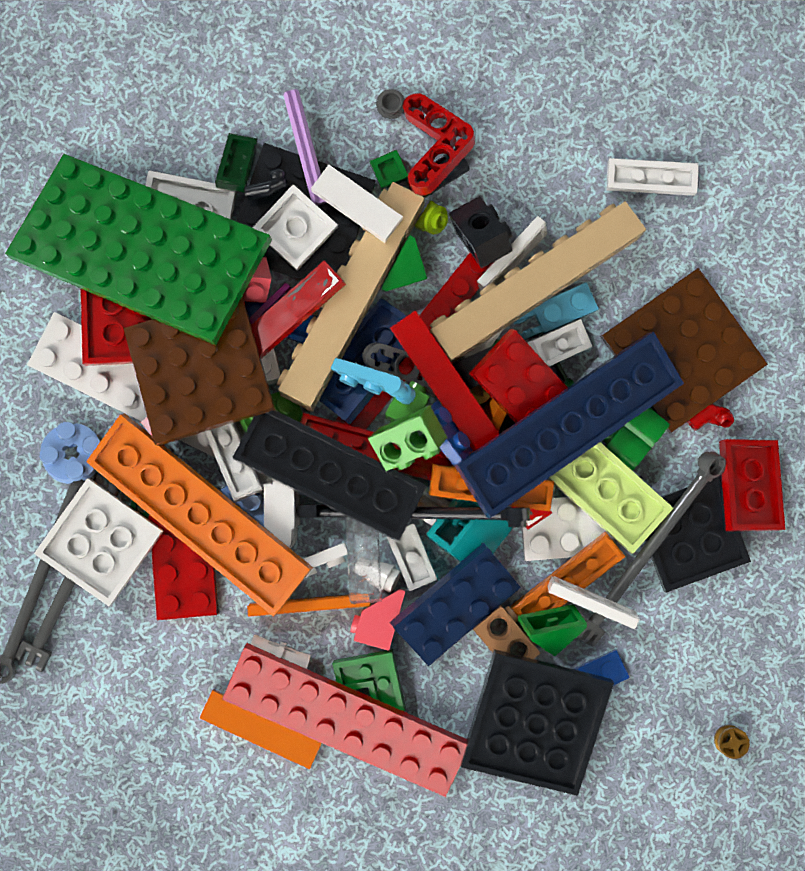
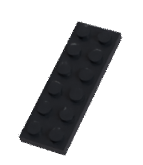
(330, 473)

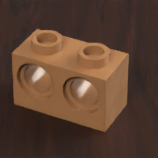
(511, 634)

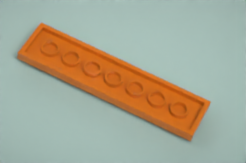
(199, 514)

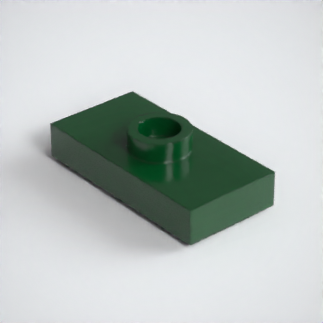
(236, 162)

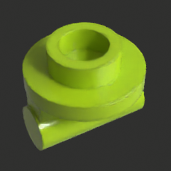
(432, 219)

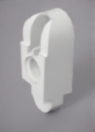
(280, 512)

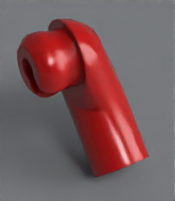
(714, 415)

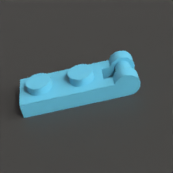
(373, 380)

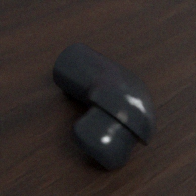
(265, 189)

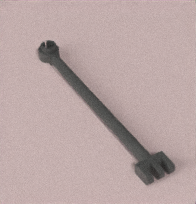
(710, 466)
(32, 597)
(36, 648)

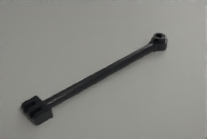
(515, 516)

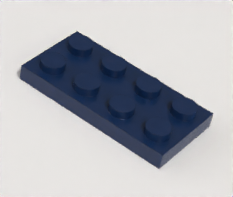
(375, 327)
(455, 604)

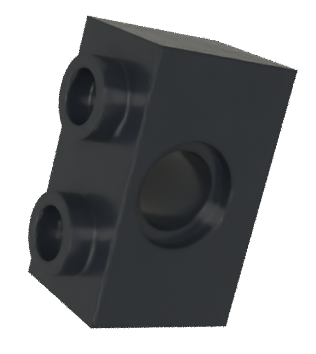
(481, 231)

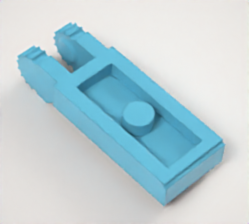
(560, 311)

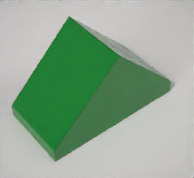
(407, 268)
(553, 627)

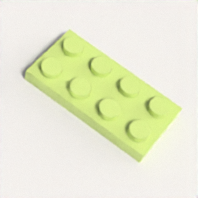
(613, 496)

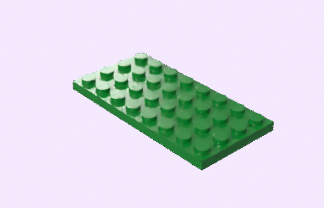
(139, 248)

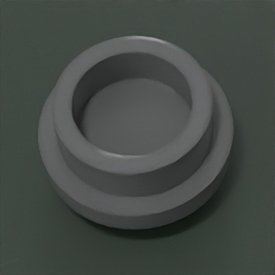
(390, 104)

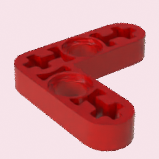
(445, 142)

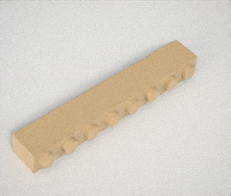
(537, 282)
(345, 311)

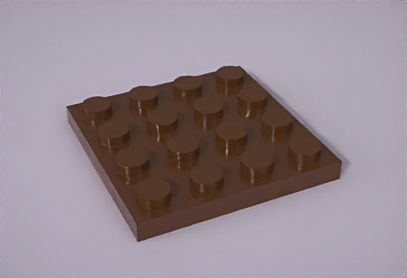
(700, 341)
(198, 384)

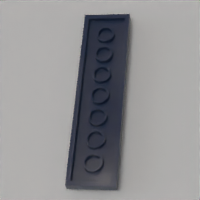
(569, 425)

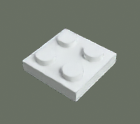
(296, 227)

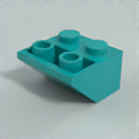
(464, 536)

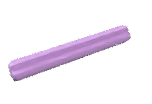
(303, 141)

